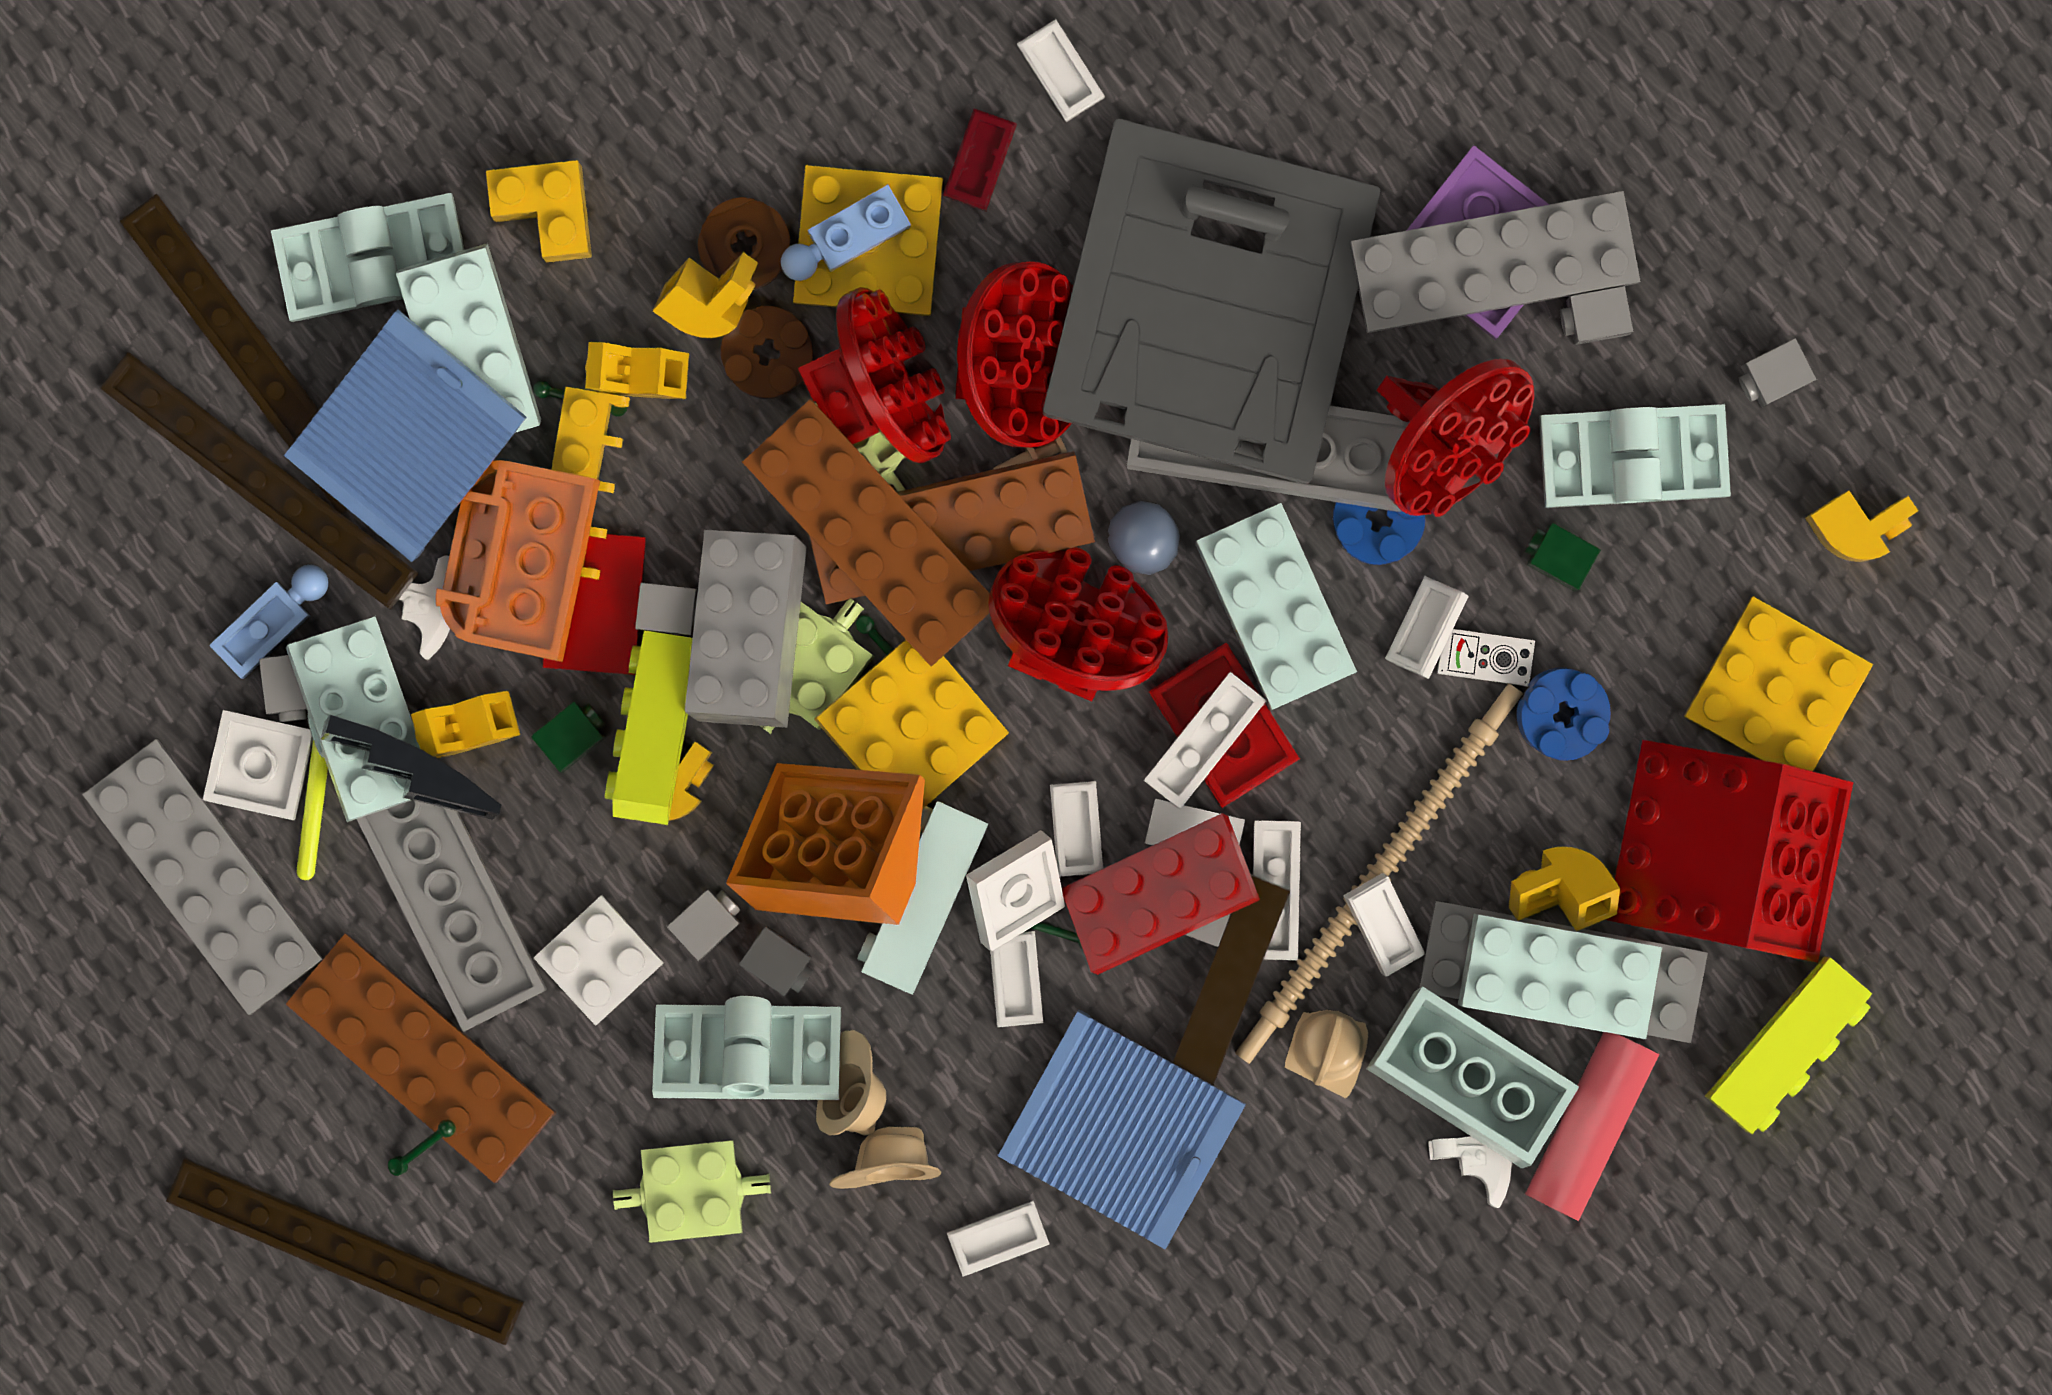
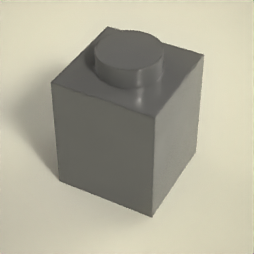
(777, 962)

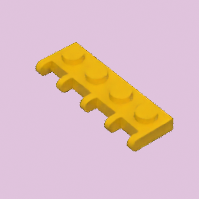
(583, 440)

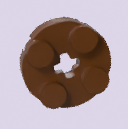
(754, 219)
(780, 374)

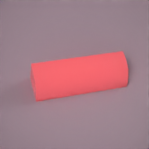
(1592, 1124)

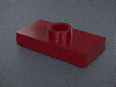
(980, 160)

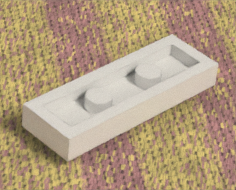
(1205, 740)
(1278, 861)

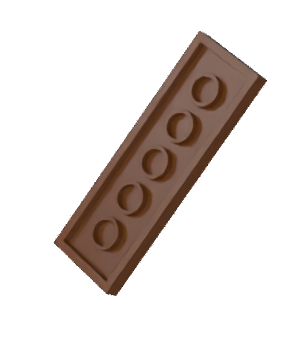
(991, 517)
(870, 532)
(420, 1057)

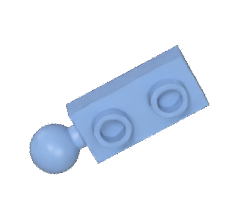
(847, 235)
(269, 621)

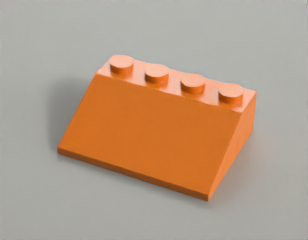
(832, 844)

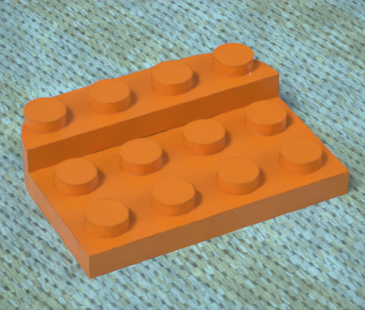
(518, 558)

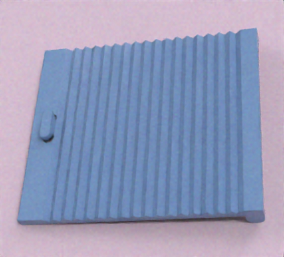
(405, 436)
(1121, 1129)

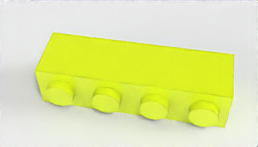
(654, 729)
(1789, 1045)

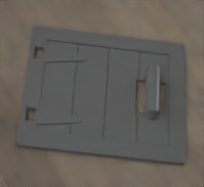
(1204, 333)

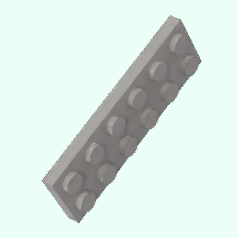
(1495, 262)
(1347, 468)
(203, 876)
(453, 909)
(1676, 984)

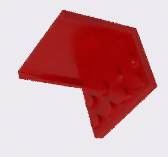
(1731, 849)

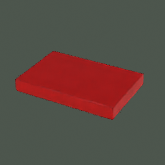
(606, 608)
(1256, 752)

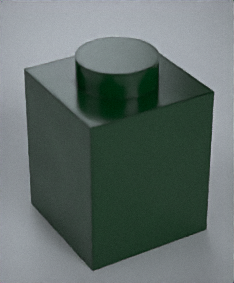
(1561, 556)
(570, 735)

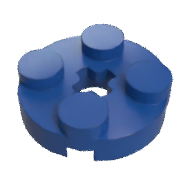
(1376, 547)
(1586, 727)

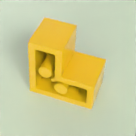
(553, 195)

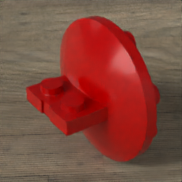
(1010, 351)
(867, 384)
(1455, 433)
(1072, 630)

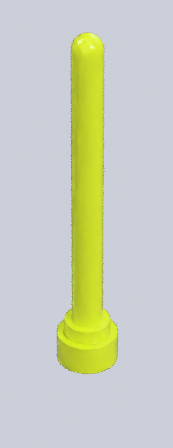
(312, 815)

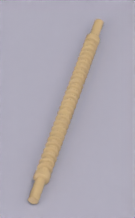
(1482, 733)

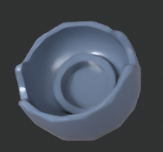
(1144, 537)

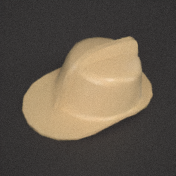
(1328, 1050)
(860, 1091)
(889, 1156)

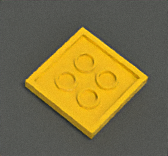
(899, 266)
(1778, 688)
(912, 721)

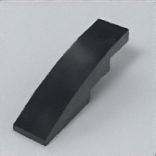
(425, 776)

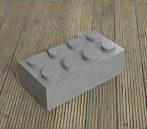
(745, 628)

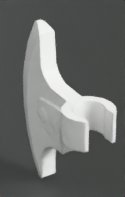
(421, 609)
(1477, 1161)

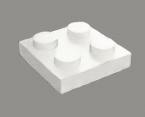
(258, 765)
(1015, 890)
(598, 960)

